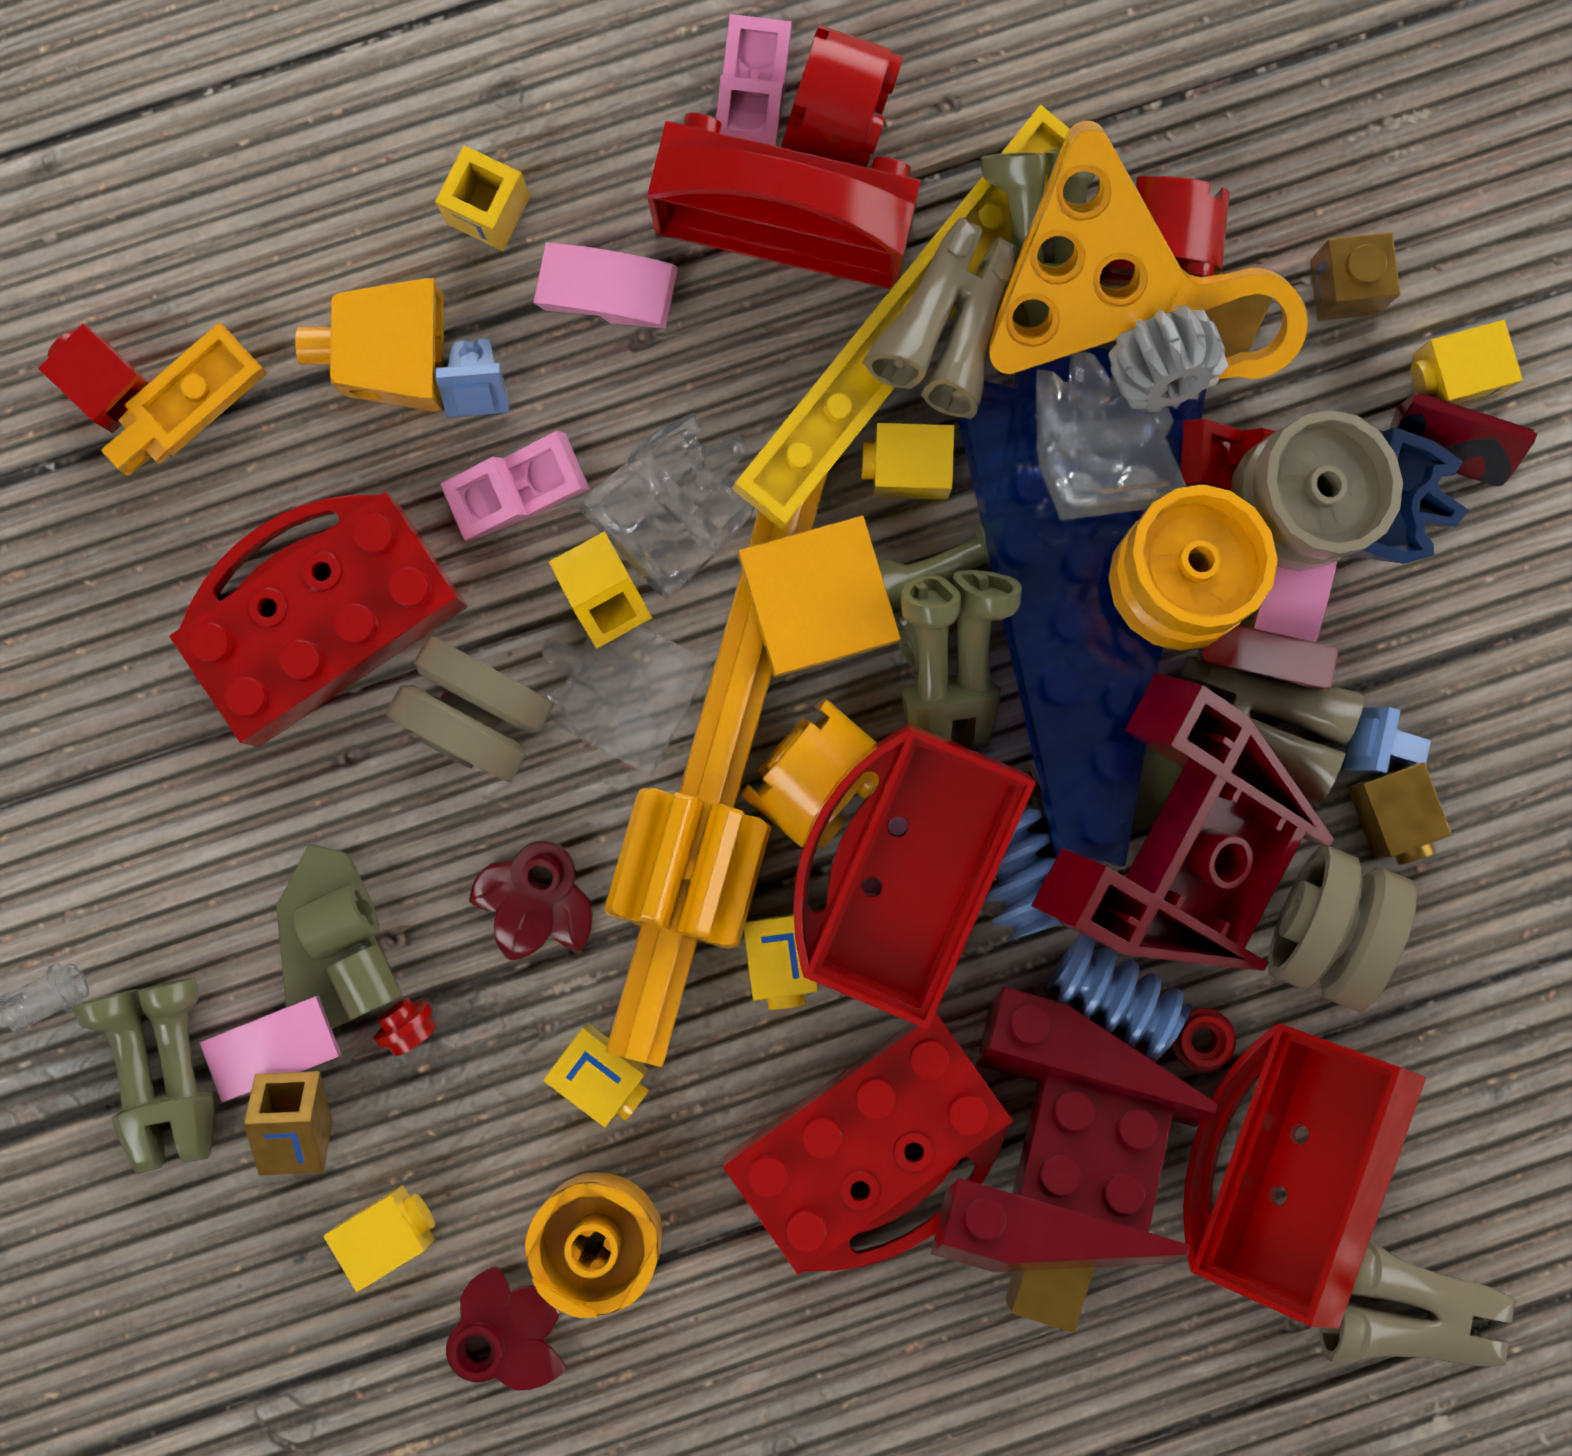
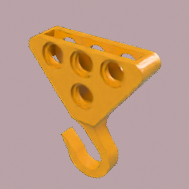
(1109, 229)

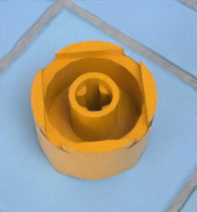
(805, 771)
(556, 1244)

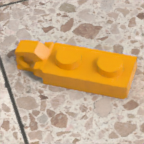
(183, 400)

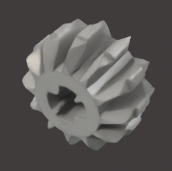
(1168, 359)

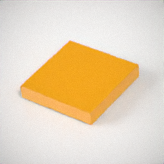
(818, 596)

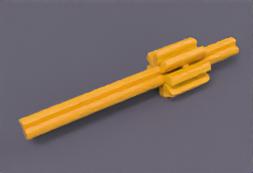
(691, 853)

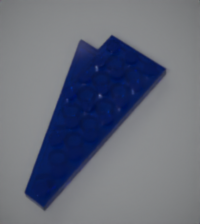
(1068, 643)

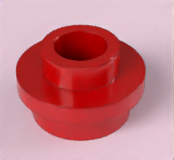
(404, 1026)
(1222, 1043)

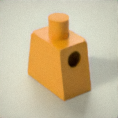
(382, 343)

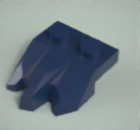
(1422, 501)

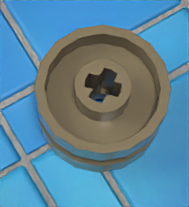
(1322, 487)
(470, 708)
(1342, 928)

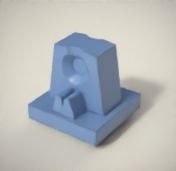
(472, 381)
(1379, 742)

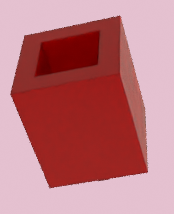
(93, 375)

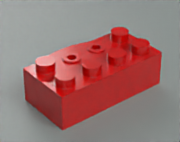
(782, 203)
(324, 633)
(934, 877)
(857, 1130)
(1311, 1247)

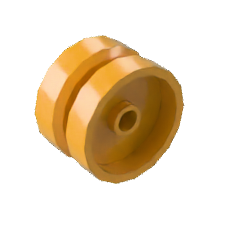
(1193, 567)

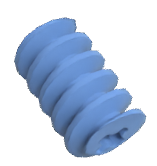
(1021, 879)
(1120, 996)

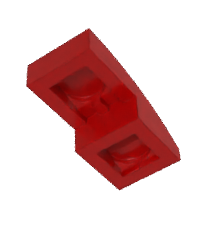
(1214, 451)

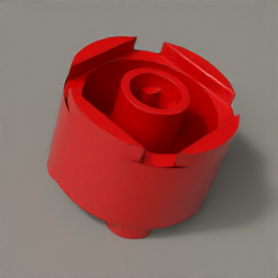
(839, 97)
(1188, 221)

